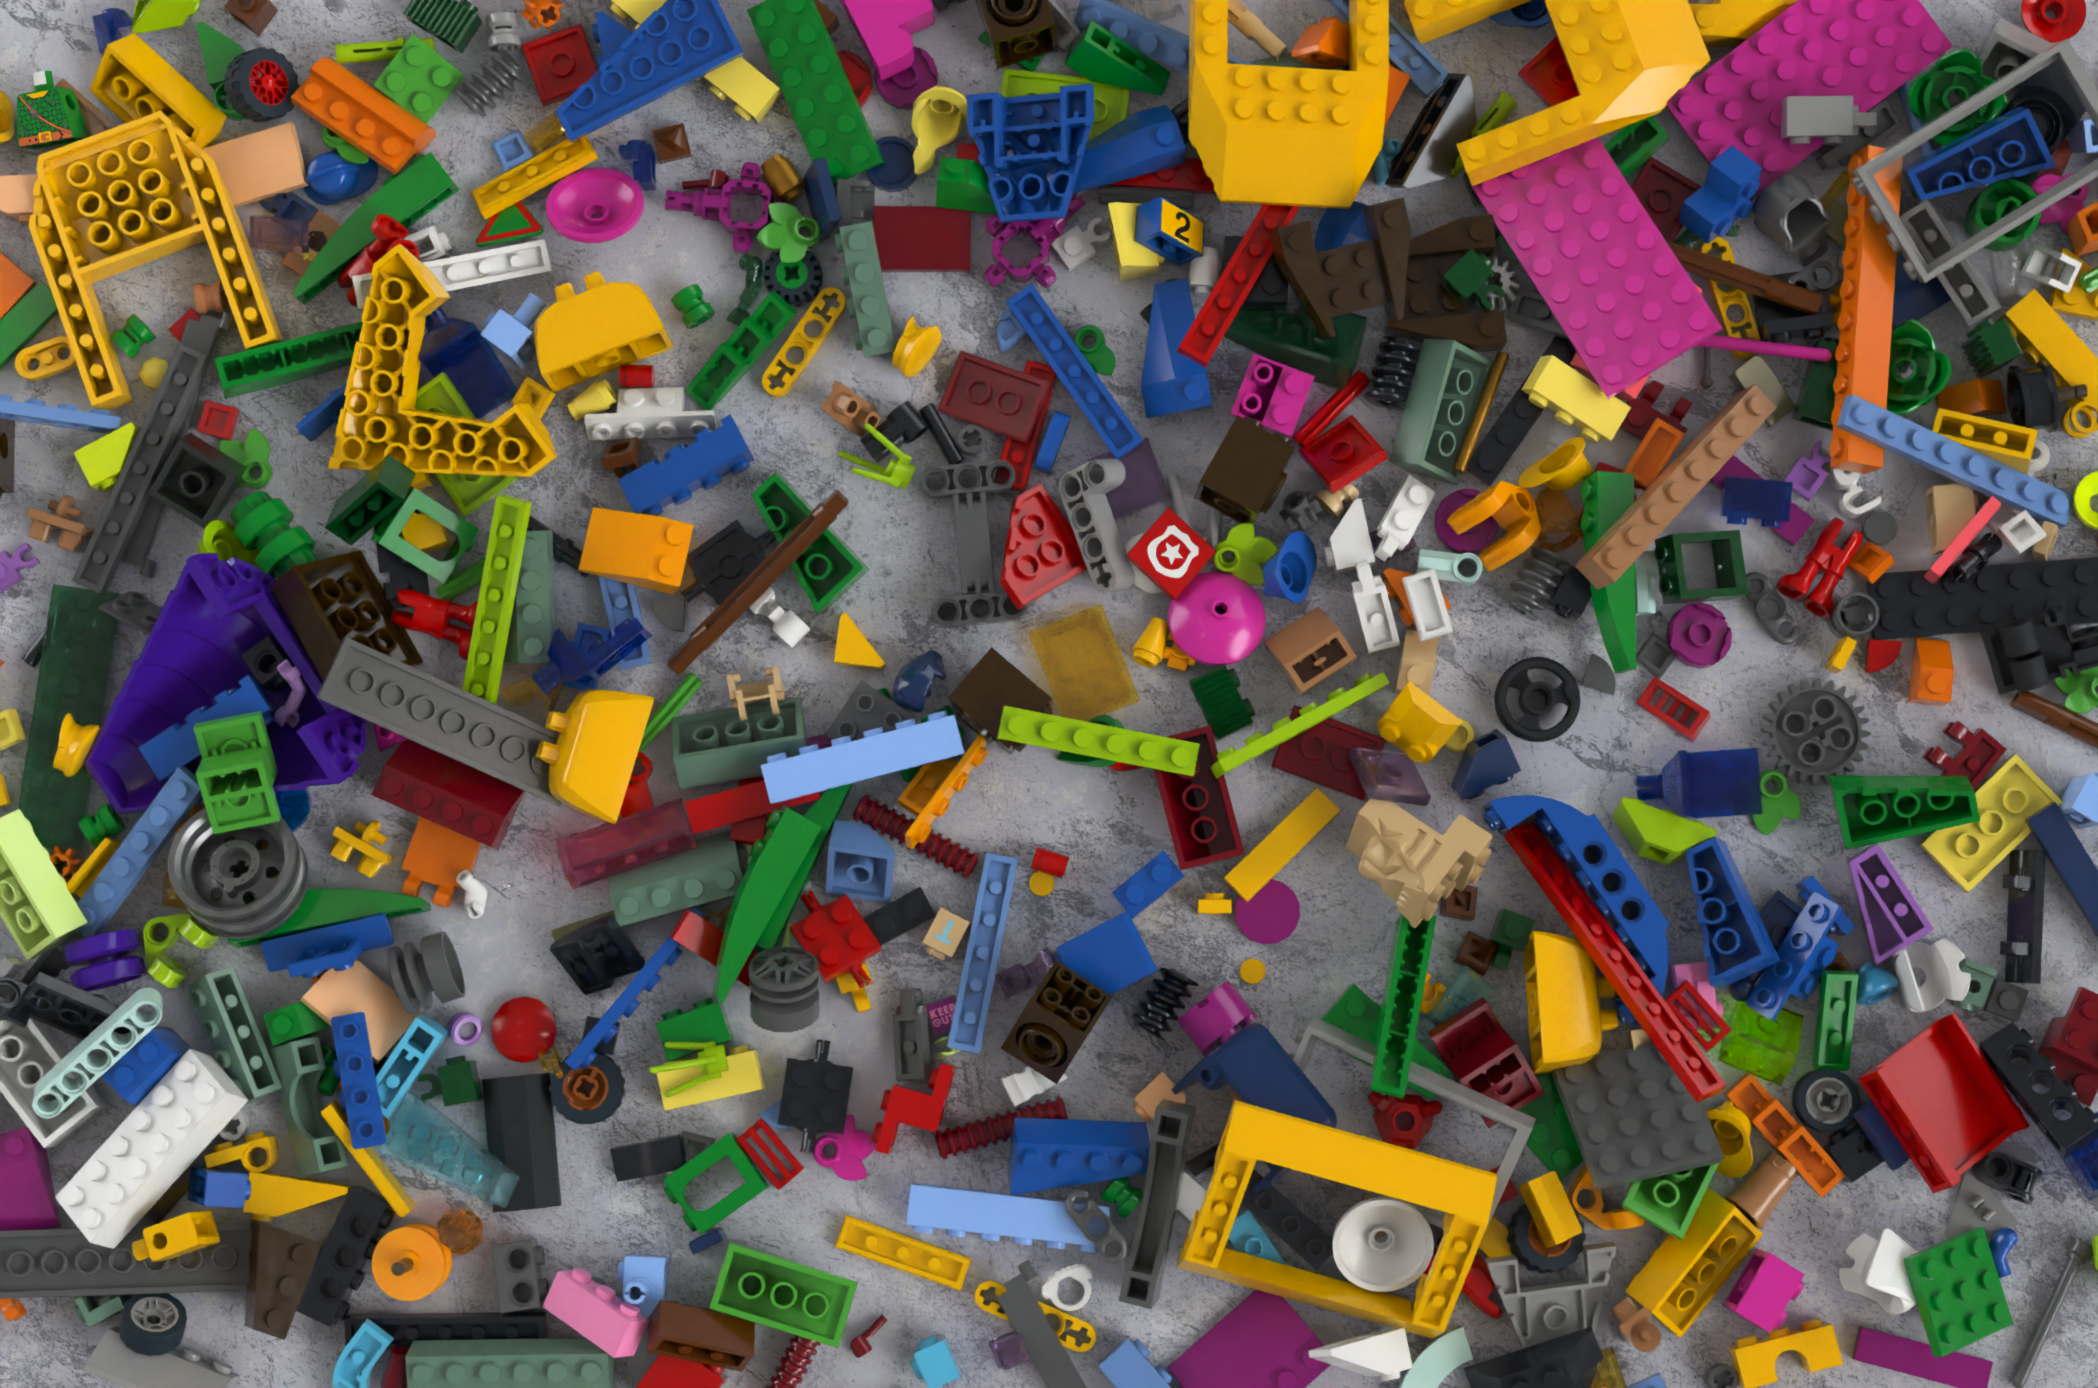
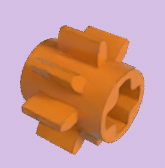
(542, 12)
(72, 863)

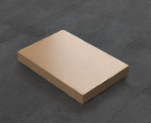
(260, 164)
(361, 991)

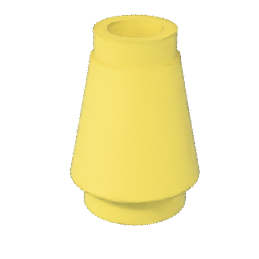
(593, 400)

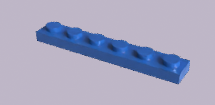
(1075, 372)
(625, 1003)

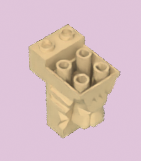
(1414, 860)

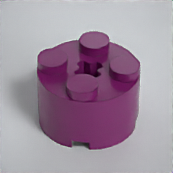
(1216, 1018)

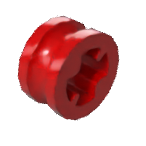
(649, 769)

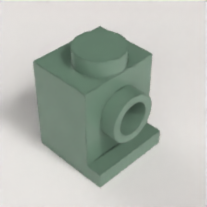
(1983, 977)

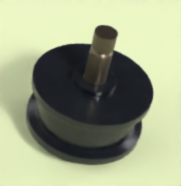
(2035, 397)

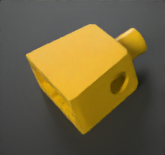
(177, 1236)

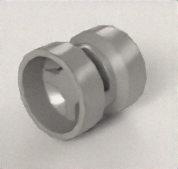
(503, 31)

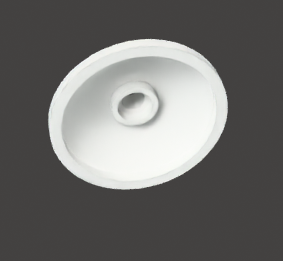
(1384, 1261)

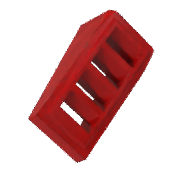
(1680, 699)

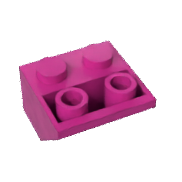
(1272, 395)

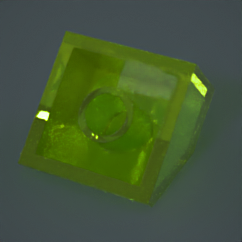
(1762, 1045)

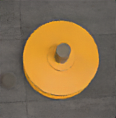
(411, 1262)

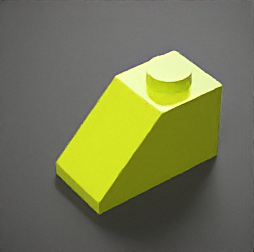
(106, 457)

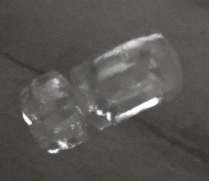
(2060, 477)

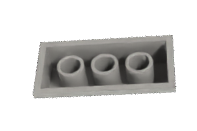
(171, 1370)

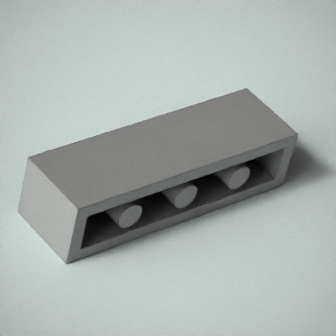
(1961, 280)

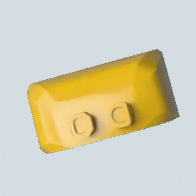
(596, 331)
(595, 750)
(1564, 1002)

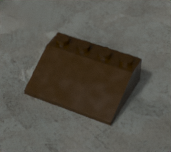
(337, 601)

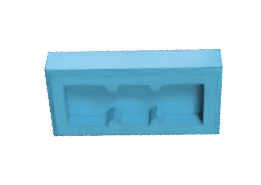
(1251, 1239)

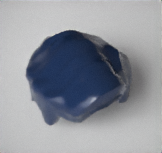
(915, 680)

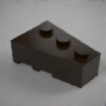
(276, 1277)

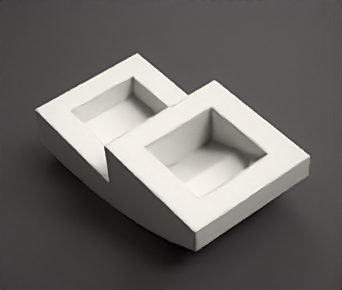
(2015, 528)

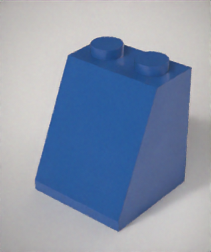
(1108, 955)
(146, 1064)

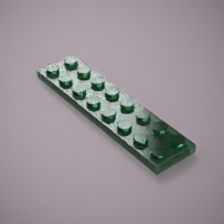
(74, 682)

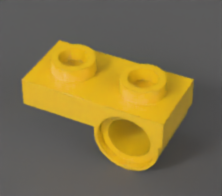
(227, 1153)

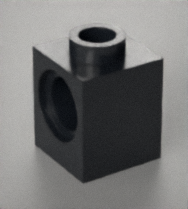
(1571, 594)
(261, 657)

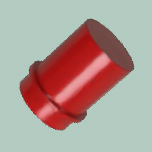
(636, 376)
(1049, 862)

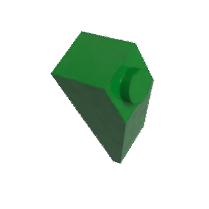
(1114, 62)
(963, 186)
(293, 1023)

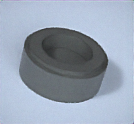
(1879, 528)

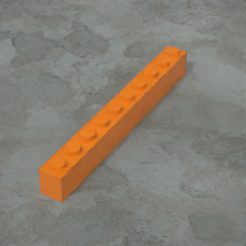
(1864, 314)

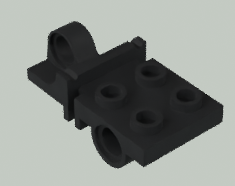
(2038, 649)

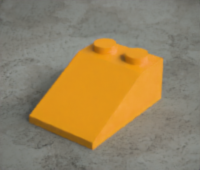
(636, 549)

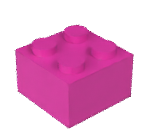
(1764, 1290)

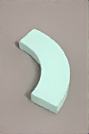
(1438, 1360)

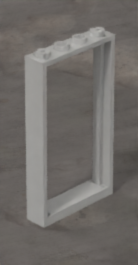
(1884, 212)
(1431, 1081)

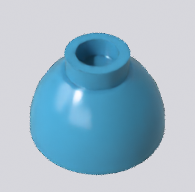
(1874, 984)

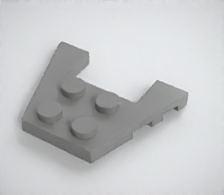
(1553, 1308)

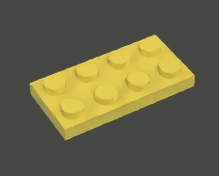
(2003, 805)

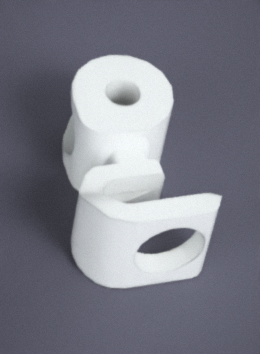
(1847, 481)
(786, 624)

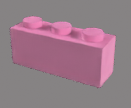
(596, 1312)

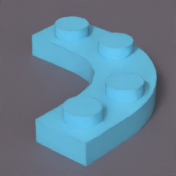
(360, 1356)

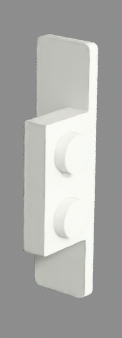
(649, 415)

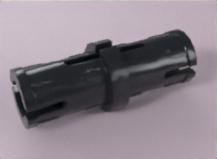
(1975, 558)

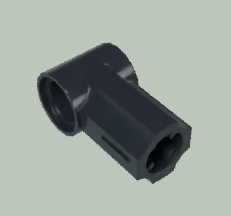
(901, 427)

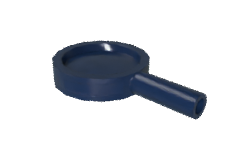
(898, 165)

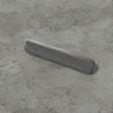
(1179, 197)

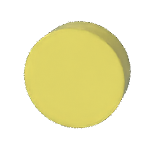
(1460, 738)

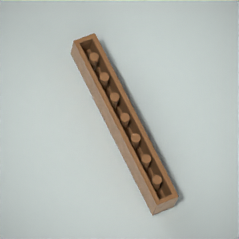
(1675, 487)

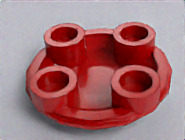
(523, 1029)

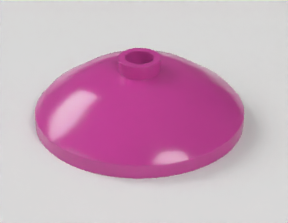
(595, 205)
(1212, 636)

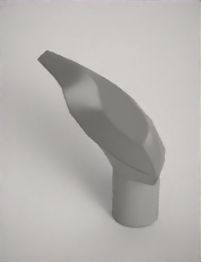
(1066, 24)
(1214, 528)

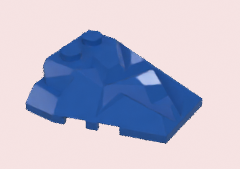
(1031, 148)

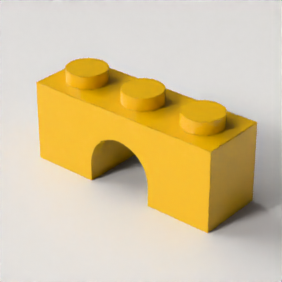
(421, 529)
(1756, 1358)

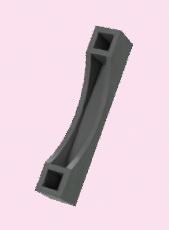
(1163, 1181)

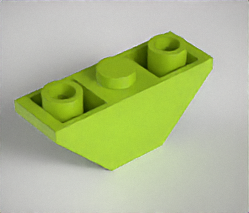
(1657, 832)

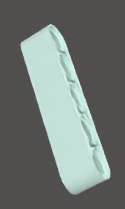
(91, 1066)

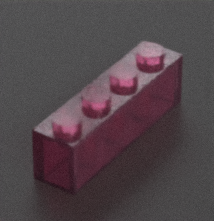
(626, 844)

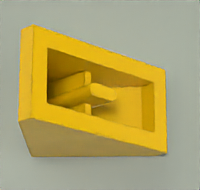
(854, 649)

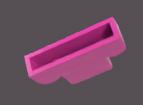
(887, 30)

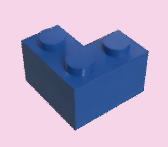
(1723, 197)

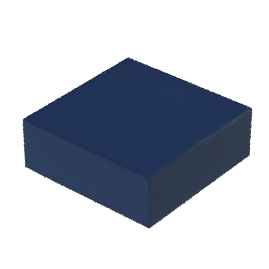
(707, 1240)

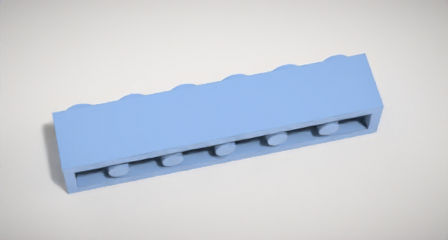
(862, 759)
(999, 1215)

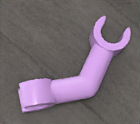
(289, 710)

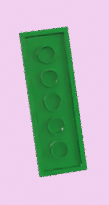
(815, 86)

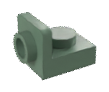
(108, 1307)

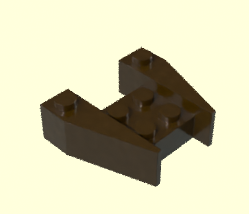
(1348, 275)
(1429, 307)

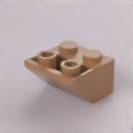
(1310, 650)

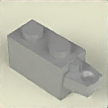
(1822, 118)

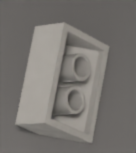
(2009, 48)

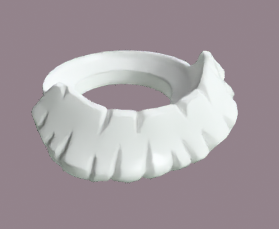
(1050, 1286)

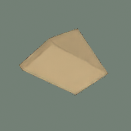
(1637, 1038)

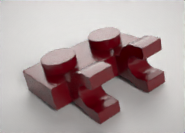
(1643, 415)
(1973, 760)

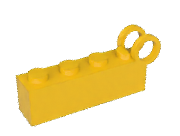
(2049, 339)

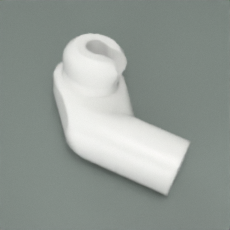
(475, 894)

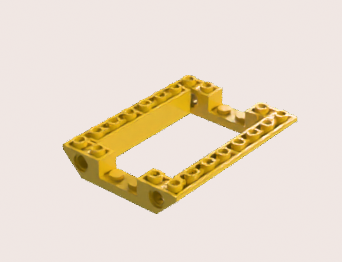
(1356, 1161)

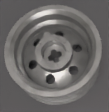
(227, 877)

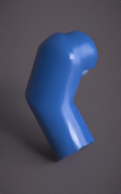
(2000, 1245)

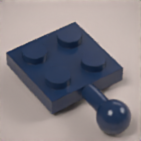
(1778, 918)

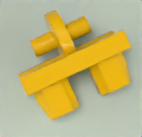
(373, 857)

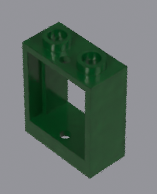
(1727, 562)

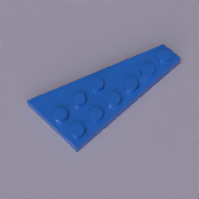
(660, 56)

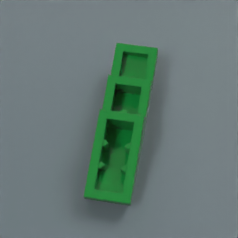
(740, 351)

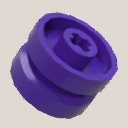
(104, 959)

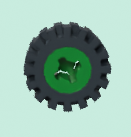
(800, 285)

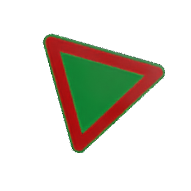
(509, 225)

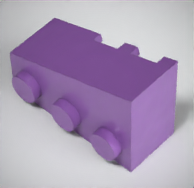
(1885, 904)

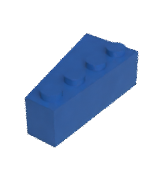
(1989, 154)
(687, 469)
(178, 743)
(1729, 921)
(1074, 1152)

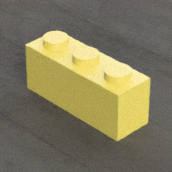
(1574, 399)
(742, 1077)

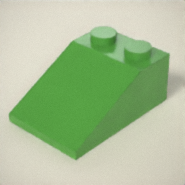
(1669, 1199)

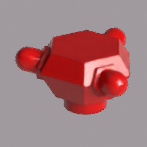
(1403, 1120)

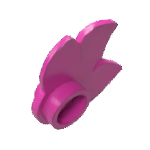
(2064, 209)
(849, 1152)

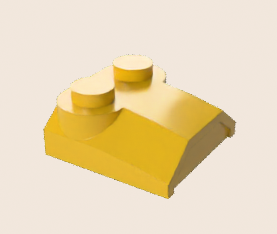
(1417, 724)

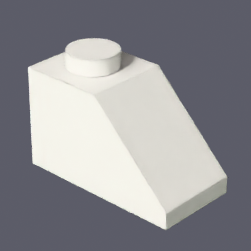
(1350, 541)

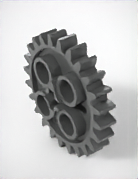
(1801, 705)

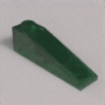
(1296, 342)

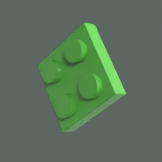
(419, 79)

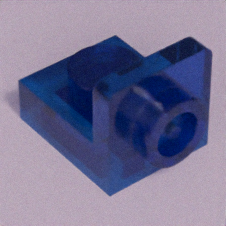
(108, 26)
(645, 168)

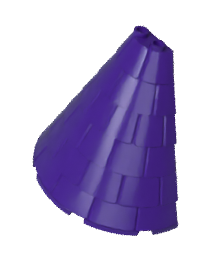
(195, 656)

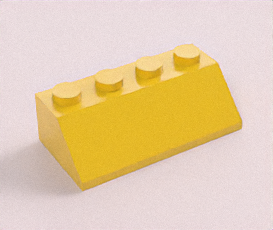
(140, 82)
(1690, 1271)

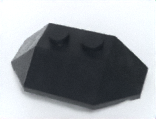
(1430, 146)
(1556, 1363)

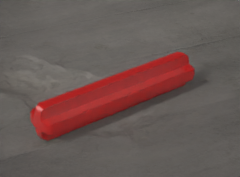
(1331, 409)

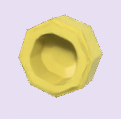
(153, 372)

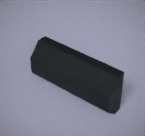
(524, 1138)

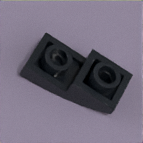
(648, 1157)

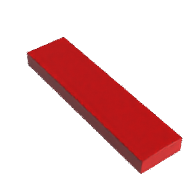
(1020, 454)
(736, 806)

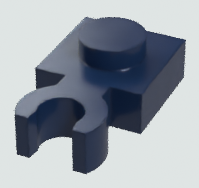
(290, 207)

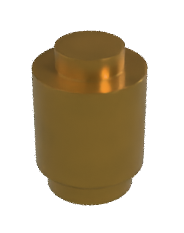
(783, 178)

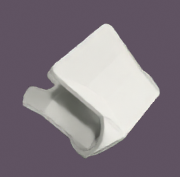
(1941, 974)
(1880, 1271)

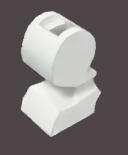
(1026, 1084)

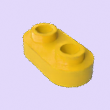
(49, 358)

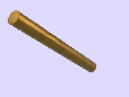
(1480, 412)

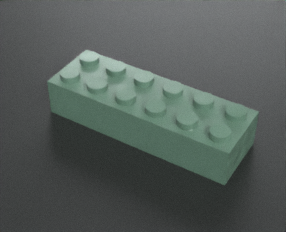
(509, 1364)

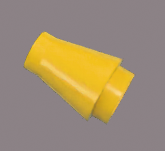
(1151, 644)

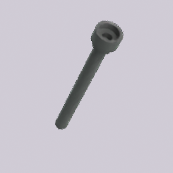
(2077, 1253)

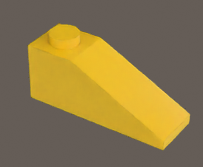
(282, 1194)

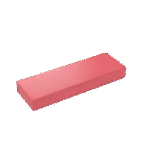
(1962, 540)

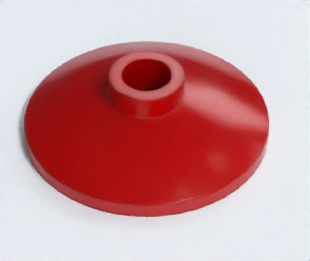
(2068, 18)

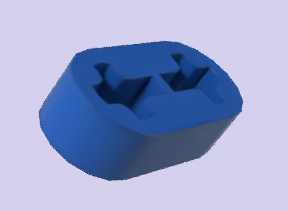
(1052, 441)

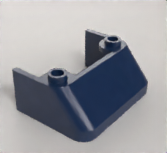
(1264, 1078)

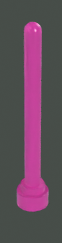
(1767, 348)

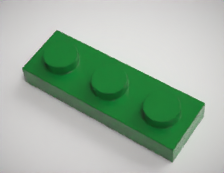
(1835, 1020)

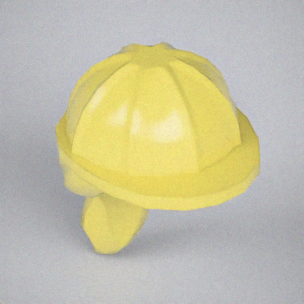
(936, 122)

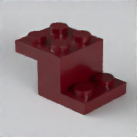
(2073, 1045)
(1485, 1057)

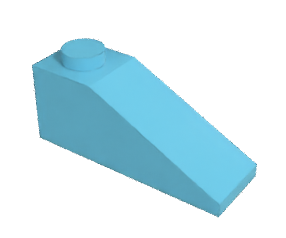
(408, 1061)

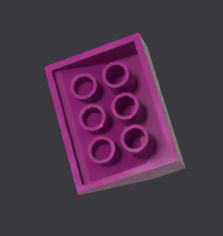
(25, 1183)
(1252, 1347)

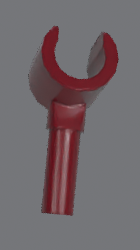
(716, 181)
(860, 1345)

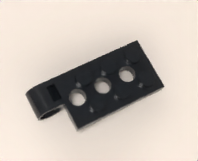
(54, 1004)

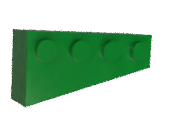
(828, 564)
(1899, 806)
(1360, 1017)

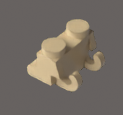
(756, 692)

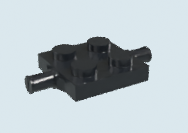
(725, 561)
(815, 1096)

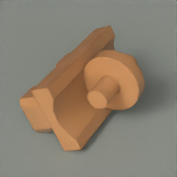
(850, 409)
(72, 532)
(1637, 1326)

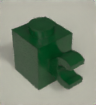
(1469, 279)
(1509, 933)
(456, 1082)

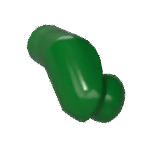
(329, 1081)

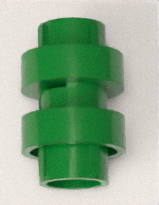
(265, 526)

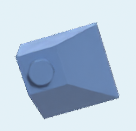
(859, 863)

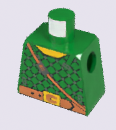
(48, 115)

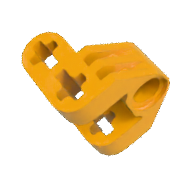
(1513, 510)
(1608, 1219)

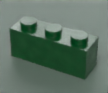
(370, 500)

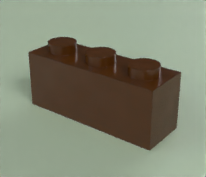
(700, 1335)

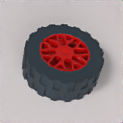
(261, 84)

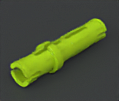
(349, 52)
(1489, 121)

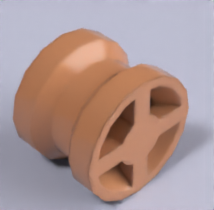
(210, 298)

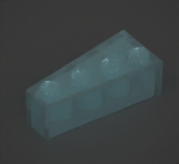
(439, 1147)

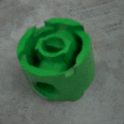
(1995, 203)

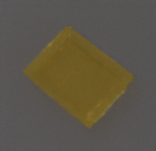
(1084, 665)

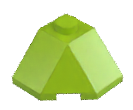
(161, 14)

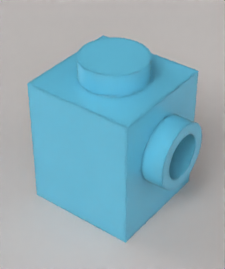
(935, 1362)

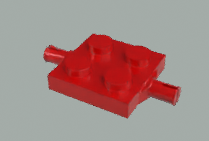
(836, 938)

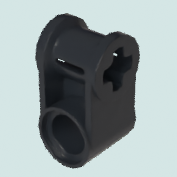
(2012, 1178)

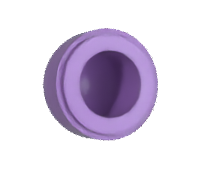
(456, 1022)

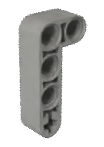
(1106, 564)

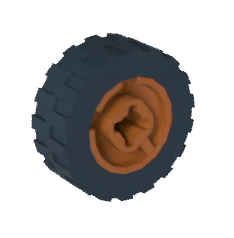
(590, 1093)
(1531, 1250)

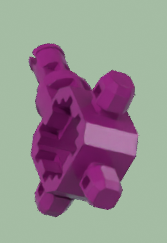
(716, 205)
(1041, 233)

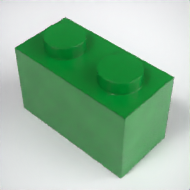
(700, 1025)

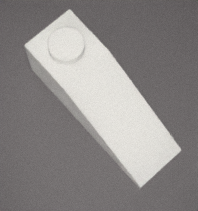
(1372, 1354)

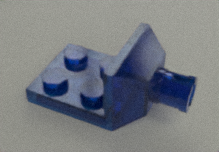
(467, 360)
(571, 664)
(1708, 784)

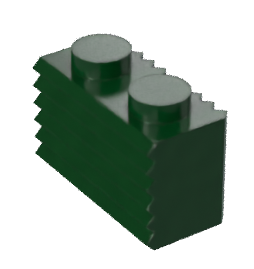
(446, 20)
(1991, 347)
(1221, 701)

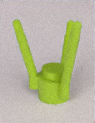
(896, 473)
(711, 1059)

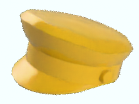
(916, 348)
(74, 745)

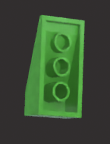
(783, 1294)

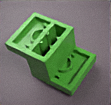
(237, 772)

